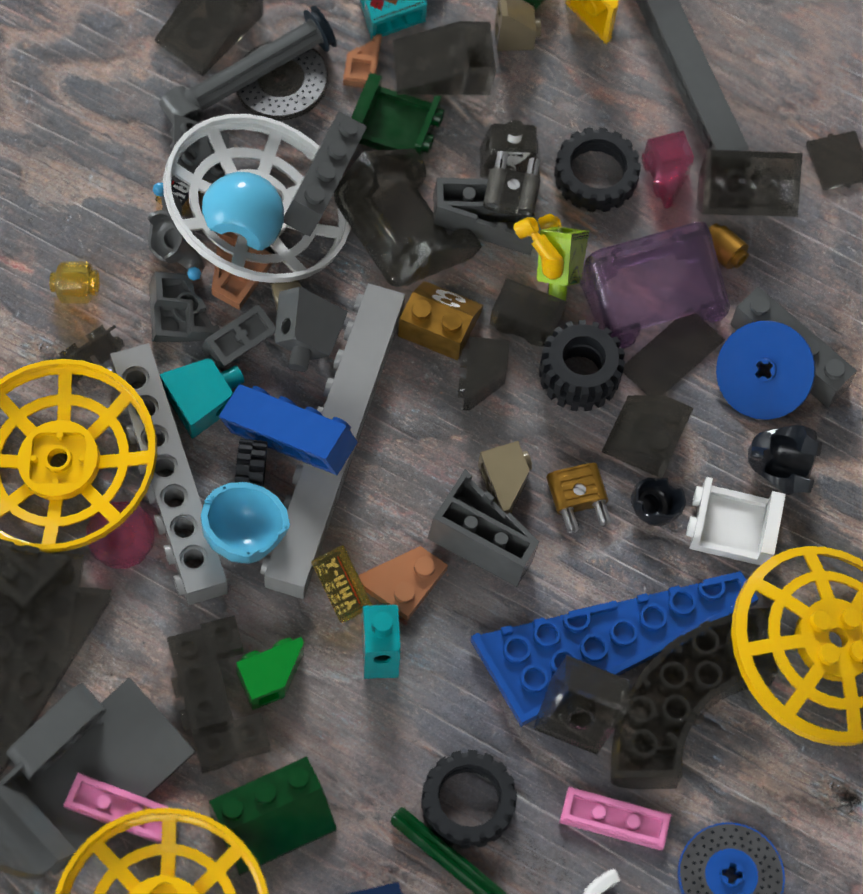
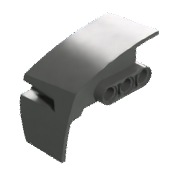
(113, 741)

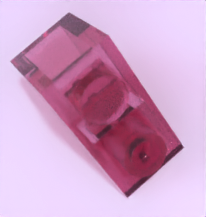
(669, 163)

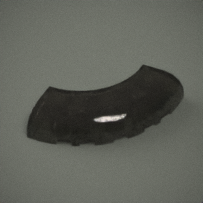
(674, 694)

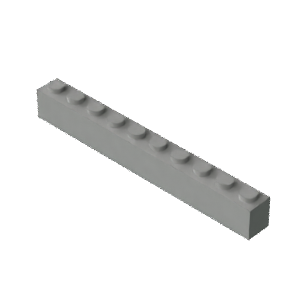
(349, 399)

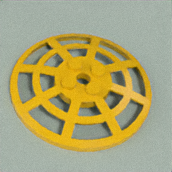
(80, 447)
(810, 640)
(168, 850)

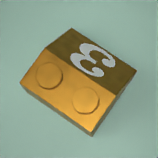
(439, 319)

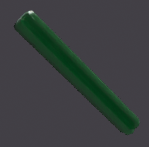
(443, 853)

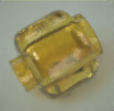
(75, 282)

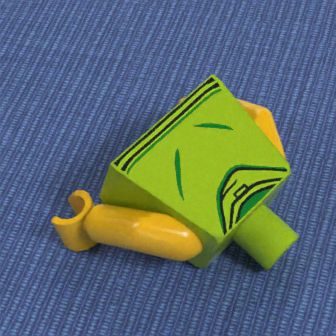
(559, 252)

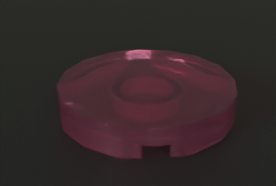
(127, 543)

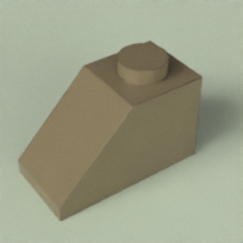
(516, 25)
(505, 473)

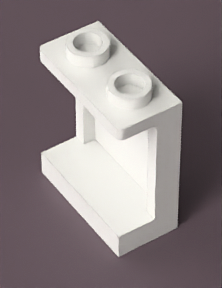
(735, 523)

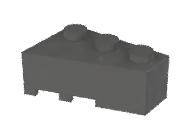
(460, 205)
(482, 532)

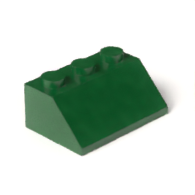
(275, 812)

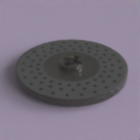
(287, 99)

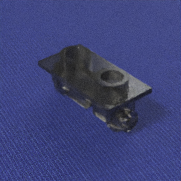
(100, 344)

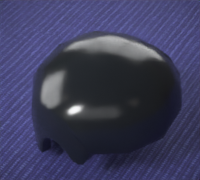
(657, 501)

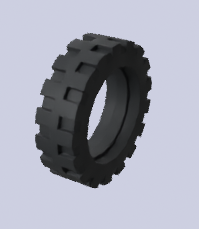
(604, 142)
(472, 763)

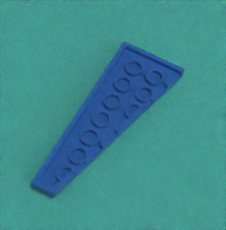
(603, 635)

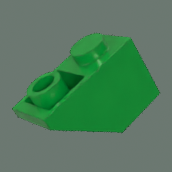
(269, 673)

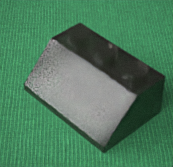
(749, 183)

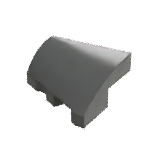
(177, 310)

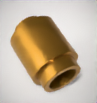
(728, 246)

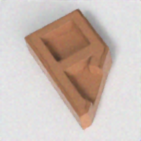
(362, 62)

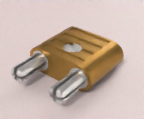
(578, 490)

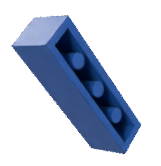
(289, 428)

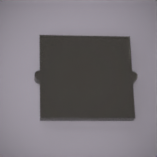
(837, 160)

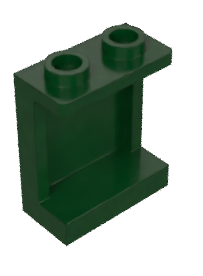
(396, 119)

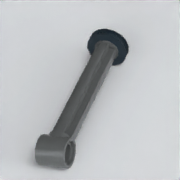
(193, 101)

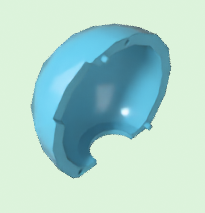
(244, 206)
(243, 521)

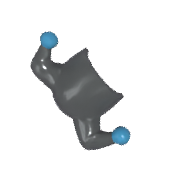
(167, 241)

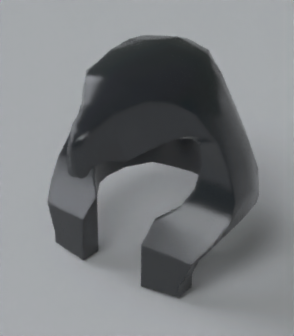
(786, 457)

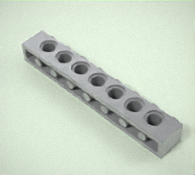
(196, 583)

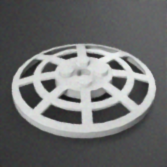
(277, 131)

